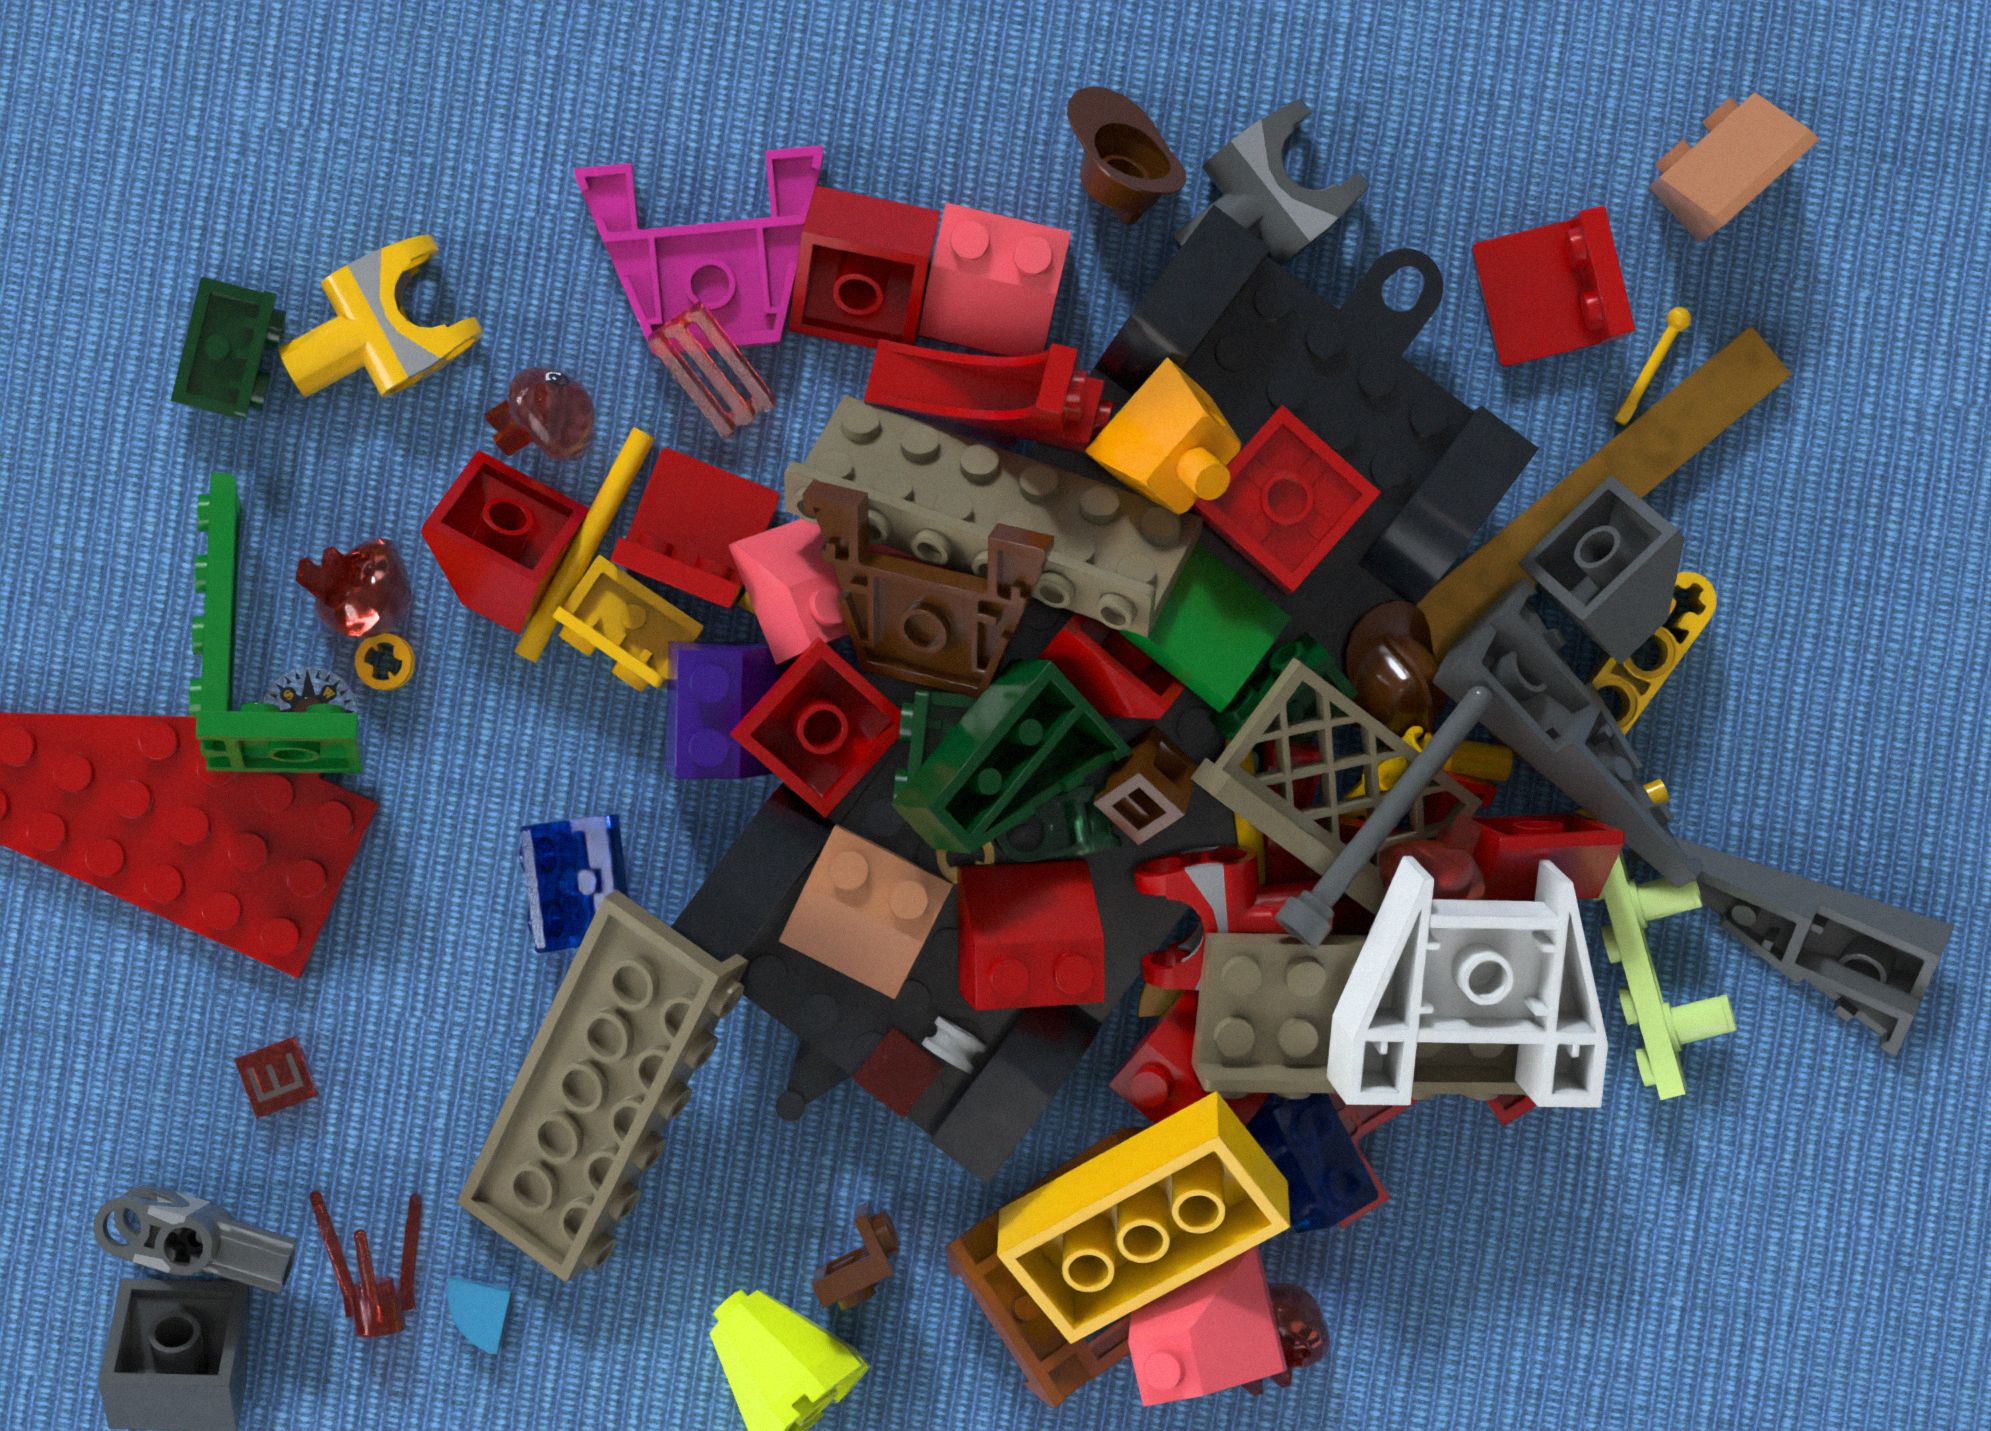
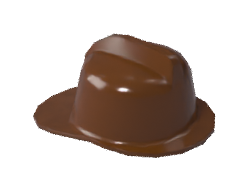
(1123, 153)
(1394, 668)

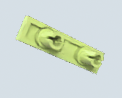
(1642, 1001)

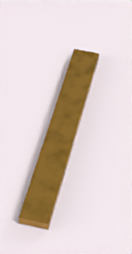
(1636, 457)

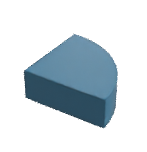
(479, 1311)

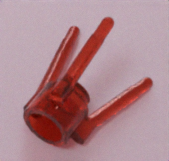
(374, 1300)

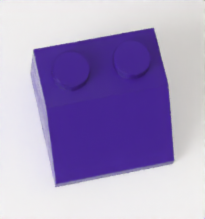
(707, 697)

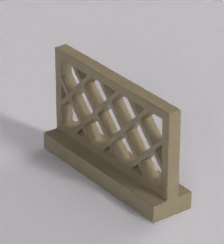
(1295, 827)

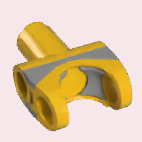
(374, 326)

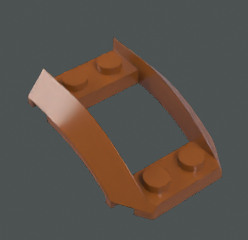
(1036, 1344)

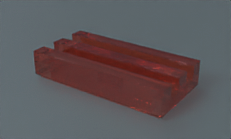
(742, 411)

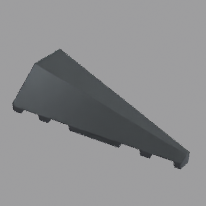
(1560, 724)
(1846, 945)

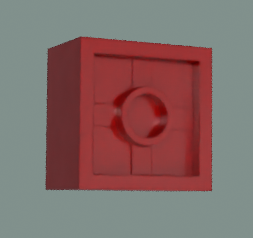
(1287, 500)

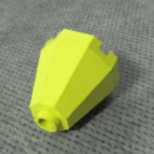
(781, 1362)

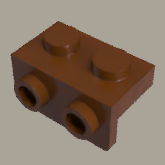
(855, 1274)

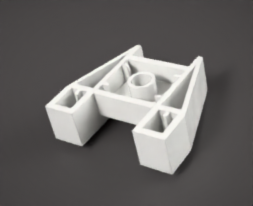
(1471, 978)

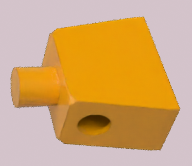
(1169, 442)

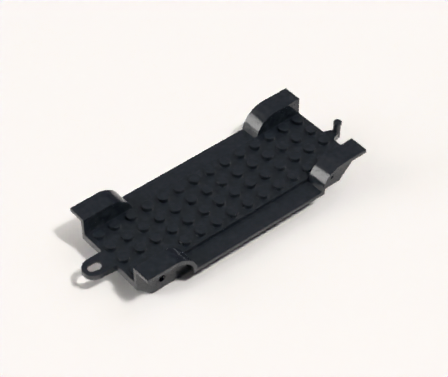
(1253, 345)

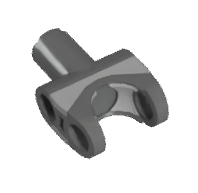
(1264, 196)
(165, 1241)

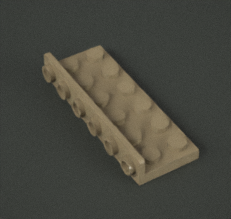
(947, 492)
(1270, 1021)
(600, 1088)

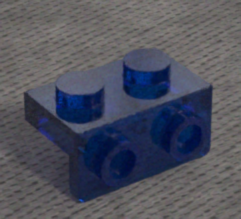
(568, 874)
(1315, 1158)

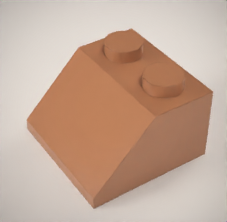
(1731, 164)
(865, 911)

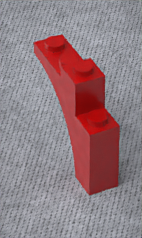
(991, 396)

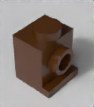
(1148, 786)

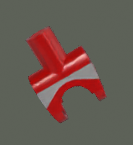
(1226, 895)

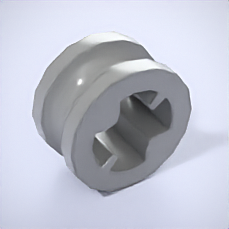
(954, 1044)

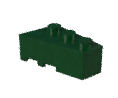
(1007, 757)

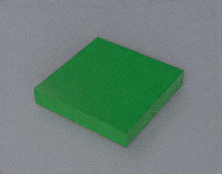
(1212, 629)

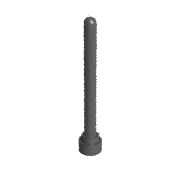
(1310, 913)

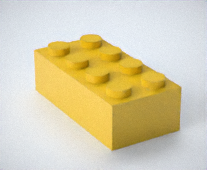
(1143, 1218)

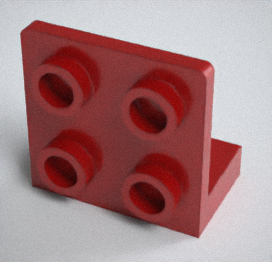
(1553, 288)
(688, 523)

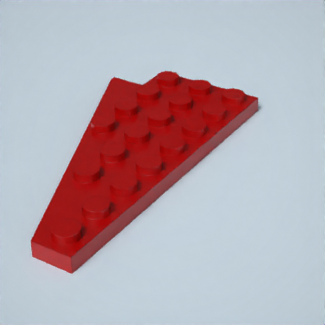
(211, 850)

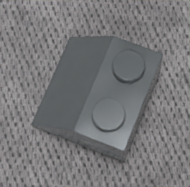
(1610, 568)
(176, 1356)

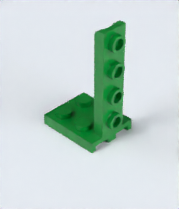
(259, 734)

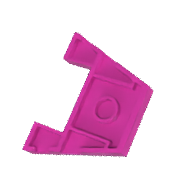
(734, 267)

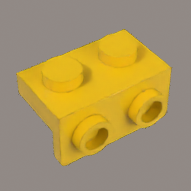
(626, 623)

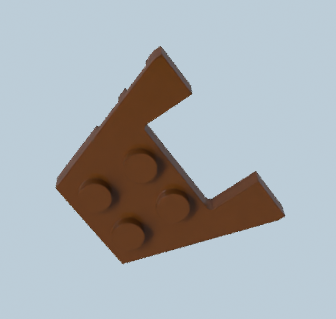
(922, 618)

